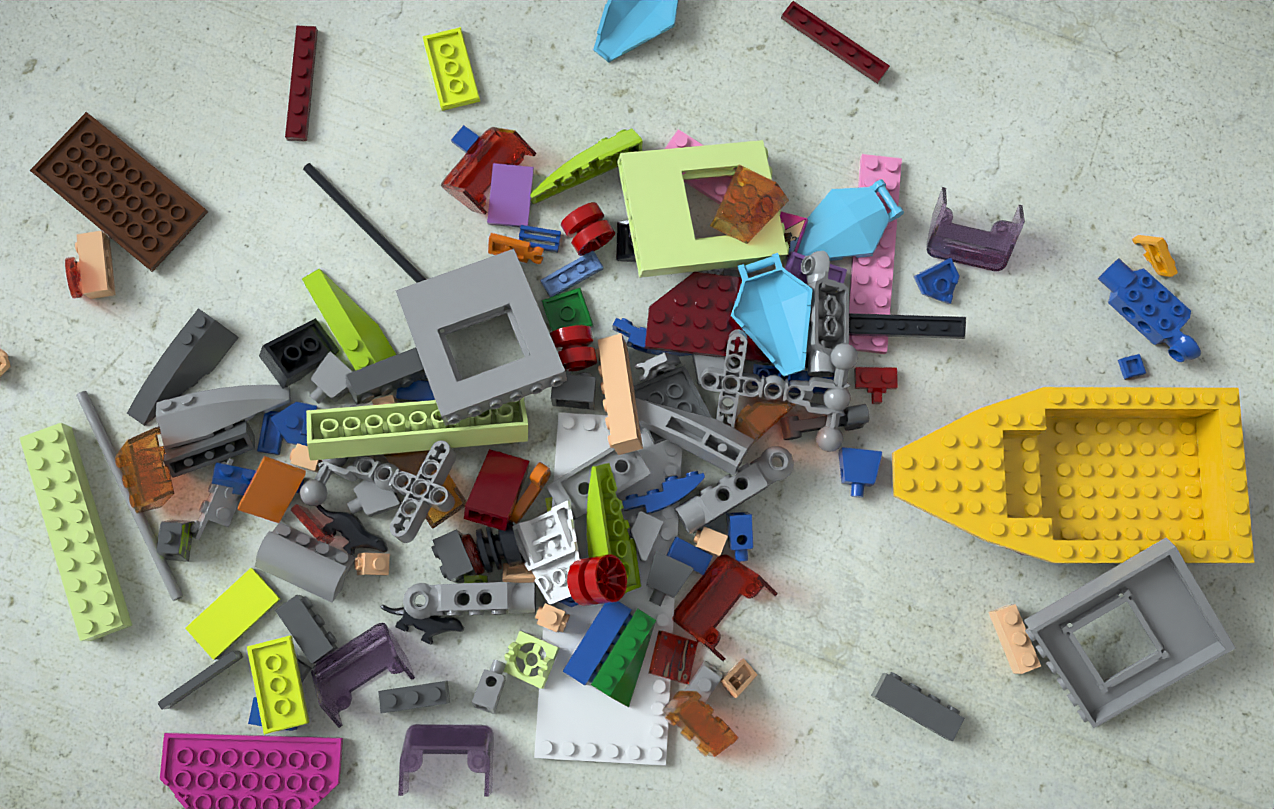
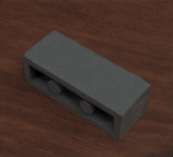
(307, 628)
(414, 696)

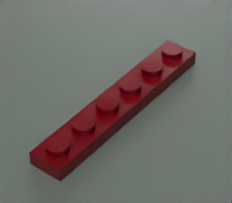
(835, 42)
(301, 83)

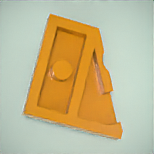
(1157, 254)

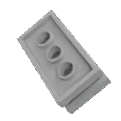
(567, 486)

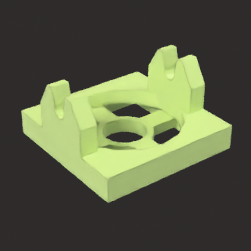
(545, 664)

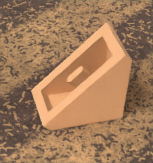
(738, 678)

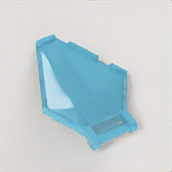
(631, 24)
(849, 222)
(775, 313)

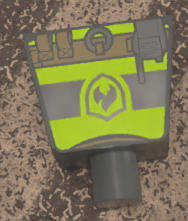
(175, 540)

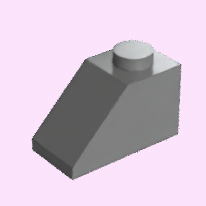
(644, 532)

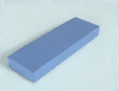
(572, 274)

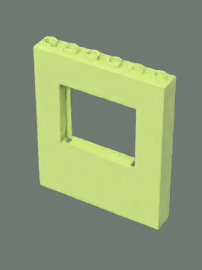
(661, 214)

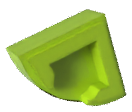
(476, 579)

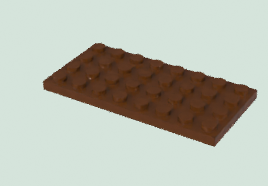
(119, 191)

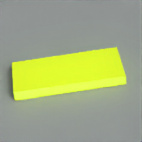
(451, 69)
(233, 613)
(278, 684)

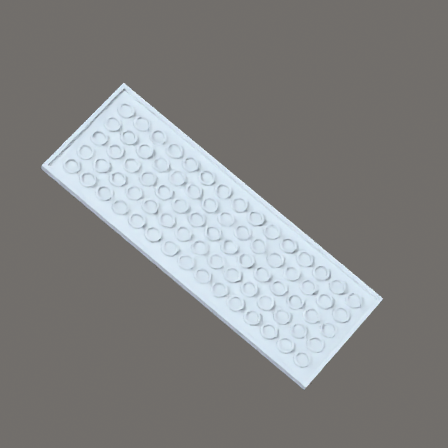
(578, 718)

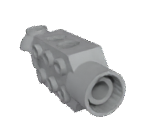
(827, 316)
(755, 478)
(447, 598)

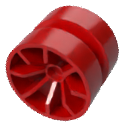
(587, 228)
(573, 347)
(597, 580)

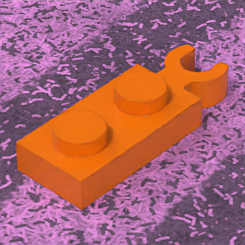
(499, 244)

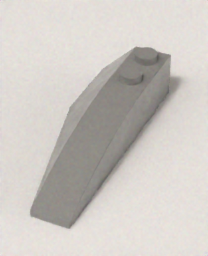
(207, 411)

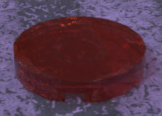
(73, 277)
(472, 553)

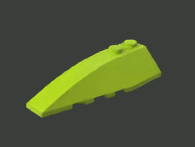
(588, 164)
(606, 525)

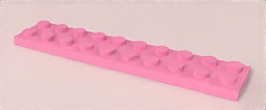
(873, 275)

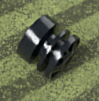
(498, 547)

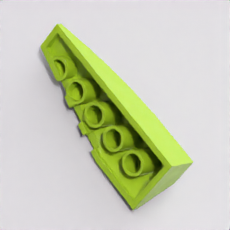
(352, 327)

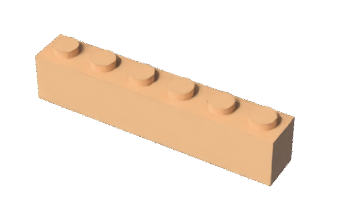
(619, 395)

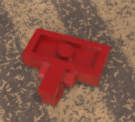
(876, 380)

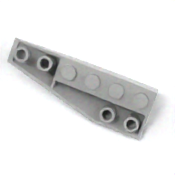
(697, 434)

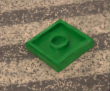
(567, 310)

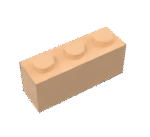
(95, 265)
(1014, 639)

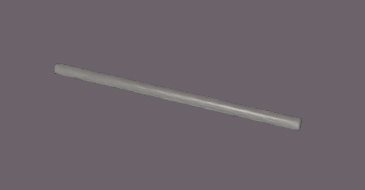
(139, 518)

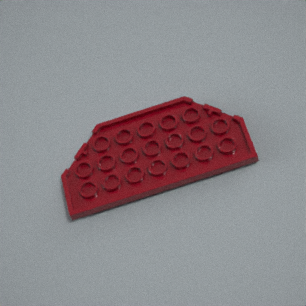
(698, 318)

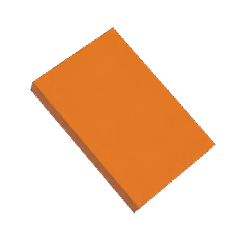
(271, 489)

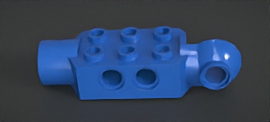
(1150, 309)

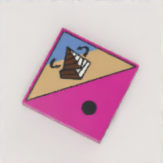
(794, 229)

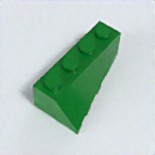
(622, 667)

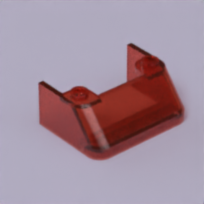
(473, 172)
(714, 597)

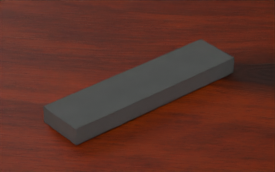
(200, 679)

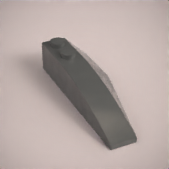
(186, 360)

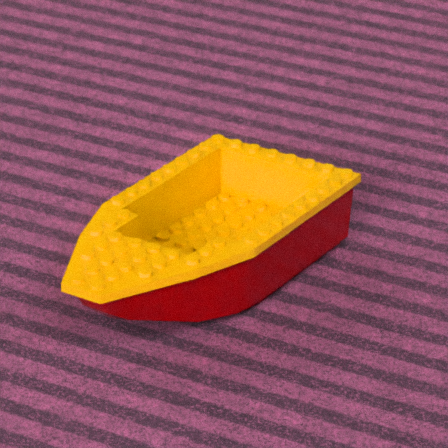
(1090, 474)

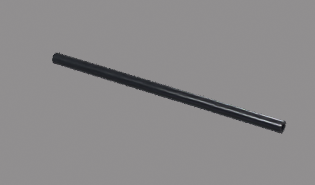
(363, 223)

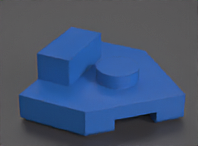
(938, 281)
(293, 422)

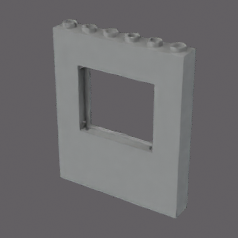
(468, 298)
(1168, 608)

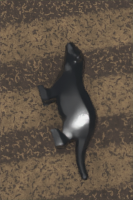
(353, 531)
(431, 626)

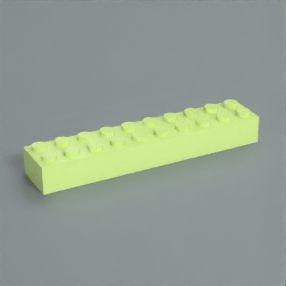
(407, 429)
(75, 532)

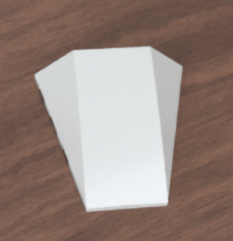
(549, 549)

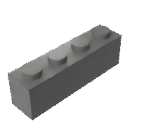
(385, 376)
(208, 451)
(917, 706)

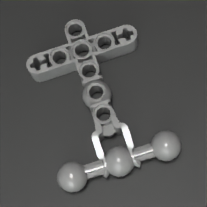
(835, 397)
(315, 492)

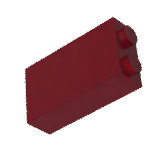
(496, 490)

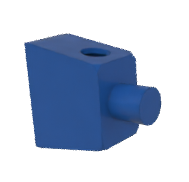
(858, 468)
(740, 524)

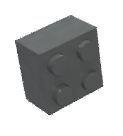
(575, 392)
(453, 556)

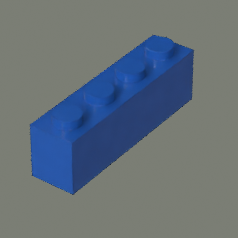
(596, 642)

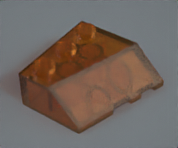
(748, 204)
(761, 417)
(144, 471)
(698, 723)

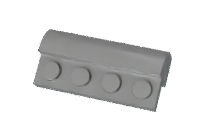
(304, 561)

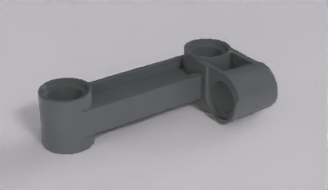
(855, 418)

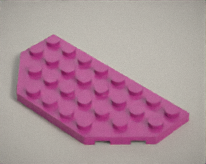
(250, 770)

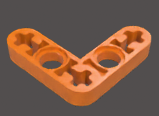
(538, 478)

